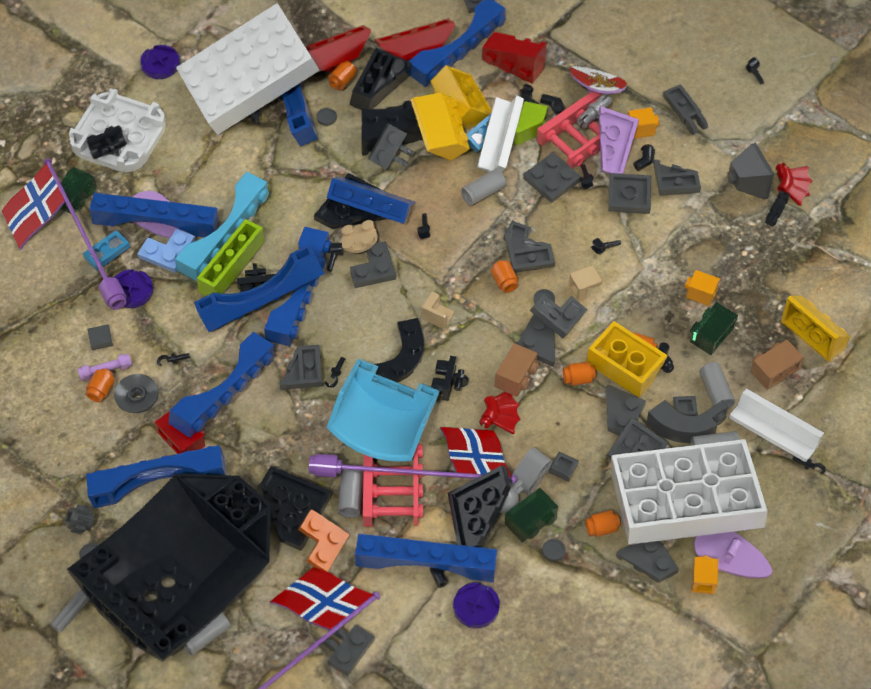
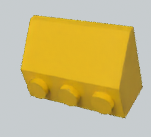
(463, 88)
(440, 125)
(814, 327)
(626, 359)

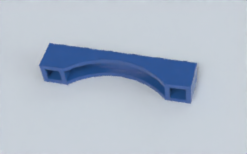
(429, 63)
(299, 116)
(115, 209)
(298, 270)
(284, 320)
(194, 411)
(111, 485)
(384, 552)

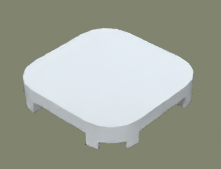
(140, 125)

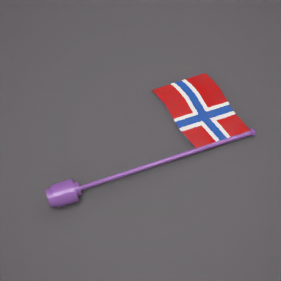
(36, 206)
(470, 452)
(322, 602)

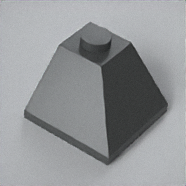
(751, 173)

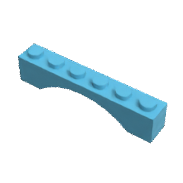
(196, 255)

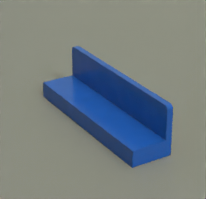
(369, 199)

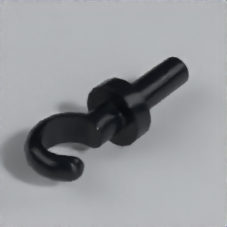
(174, 358)
(336, 371)
(808, 464)

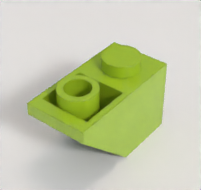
(530, 119)

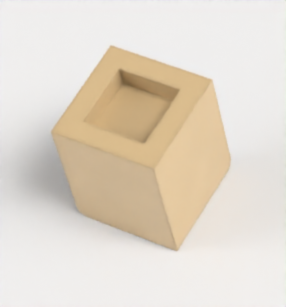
(583, 280)
(436, 313)

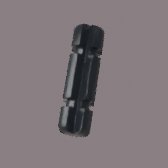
(777, 208)

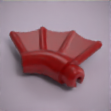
(794, 181)
(501, 412)

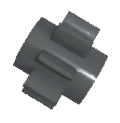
(79, 519)

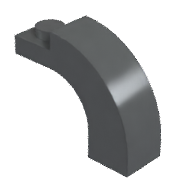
(680, 427)

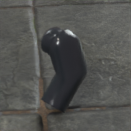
(526, 93)
(554, 102)
(647, 157)
(668, 364)
(439, 577)

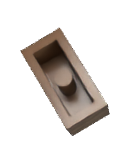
(776, 364)
(516, 369)

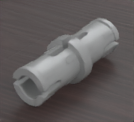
(593, 111)

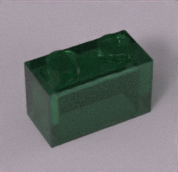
(713, 328)
(531, 515)

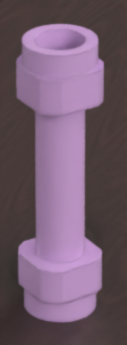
(123, 361)

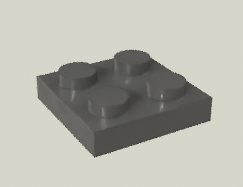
(552, 177)
(629, 193)

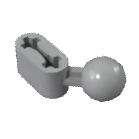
(528, 475)

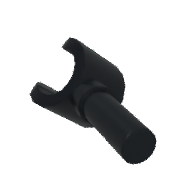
(752, 67)
(406, 105)
(586, 181)
(424, 230)
(599, 247)
(335, 249)

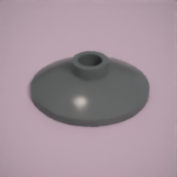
(134, 386)

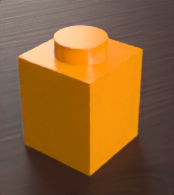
(647, 122)
(702, 287)
(704, 575)

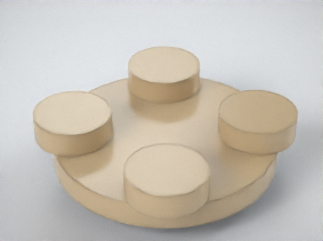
(358, 237)

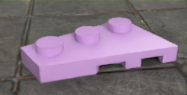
(615, 139)

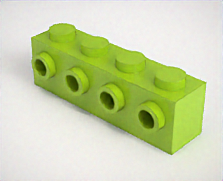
(231, 258)

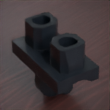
(106, 142)
(247, 283)
(448, 369)

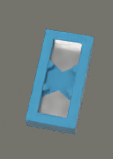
(477, 135)
(107, 249)

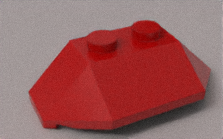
(412, 41)
(339, 48)

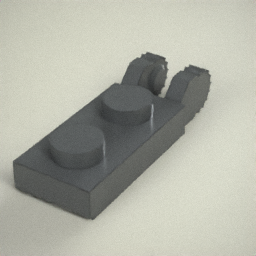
(685, 108)

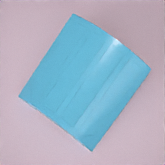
(380, 414)

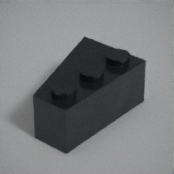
(379, 78)
(375, 121)

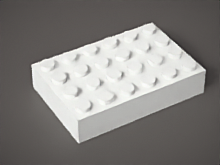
(247, 69)
(688, 491)

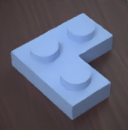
(165, 255)

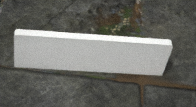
(500, 134)
(776, 425)

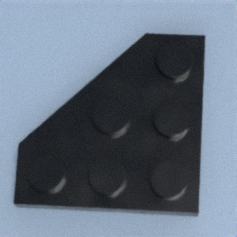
(337, 215)
(290, 502)
(478, 505)

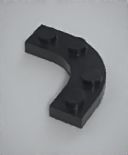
(410, 353)

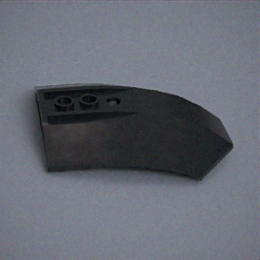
(198, 532)

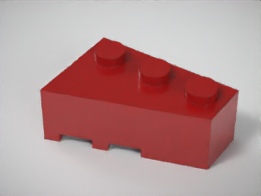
(515, 56)

